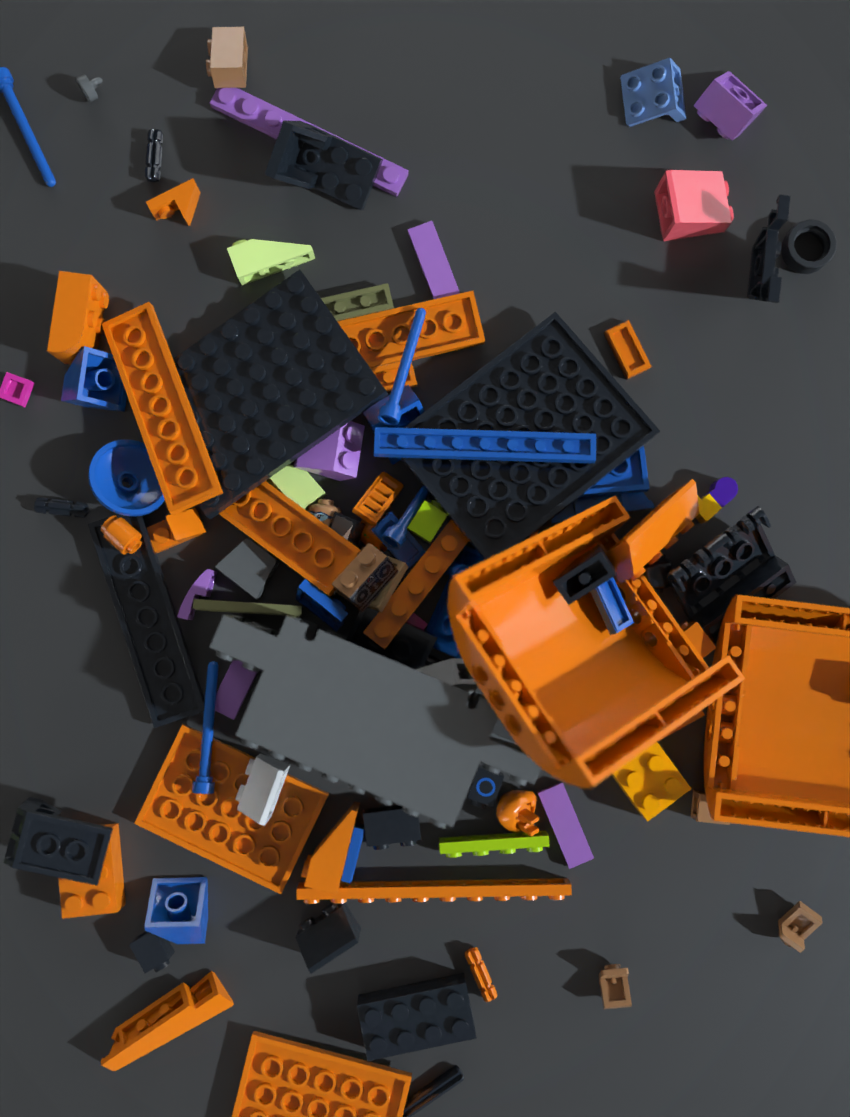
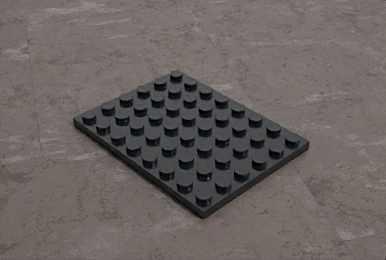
(273, 386)
(533, 386)

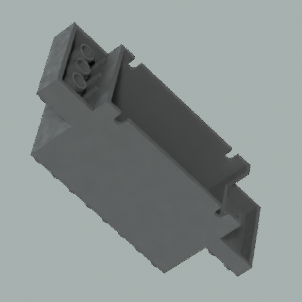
(366, 718)

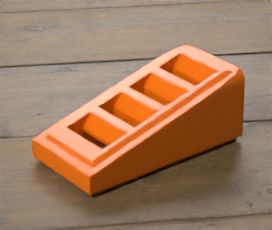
(379, 498)

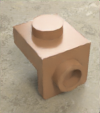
(798, 925)
(614, 987)

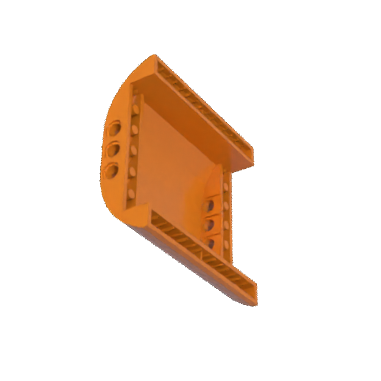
(553, 670)
(783, 732)

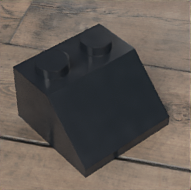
(327, 935)

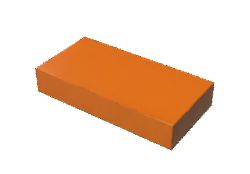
(627, 349)

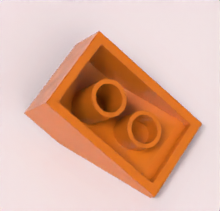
(326, 865)

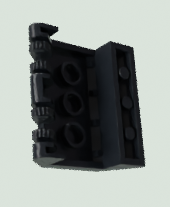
(727, 566)

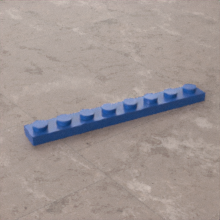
(485, 445)

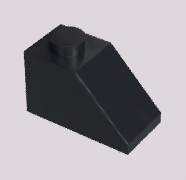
(584, 574)

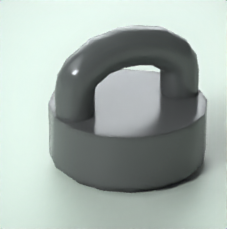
(88, 87)

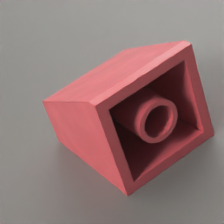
(692, 204)

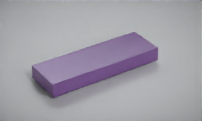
(433, 260)
(565, 825)

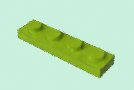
(482, 844)

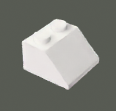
(262, 788)

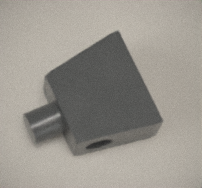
(249, 567)

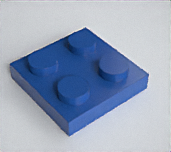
(329, 611)

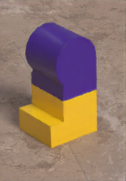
(720, 494)

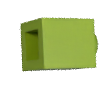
(427, 521)

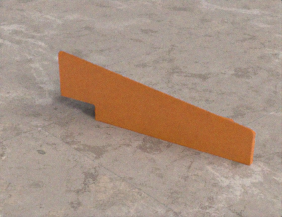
(166, 1020)

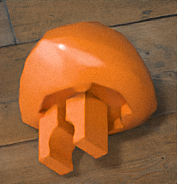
(517, 810)

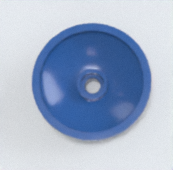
(129, 463)

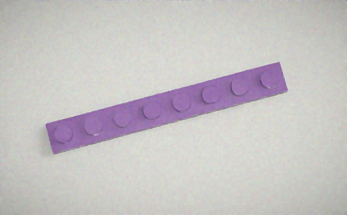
(269, 120)

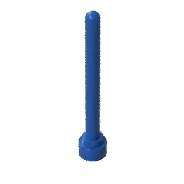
(6, 86)
(390, 411)
(395, 535)
(204, 782)

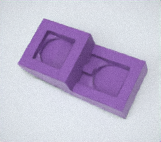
(202, 586)
(234, 689)

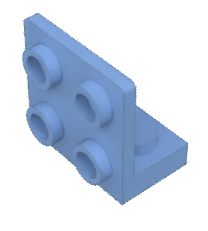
(653, 93)

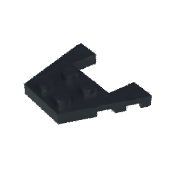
(763, 275)

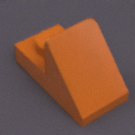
(180, 197)
(176, 530)

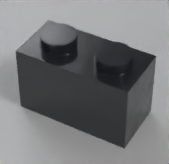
(390, 826)

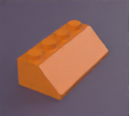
(654, 533)

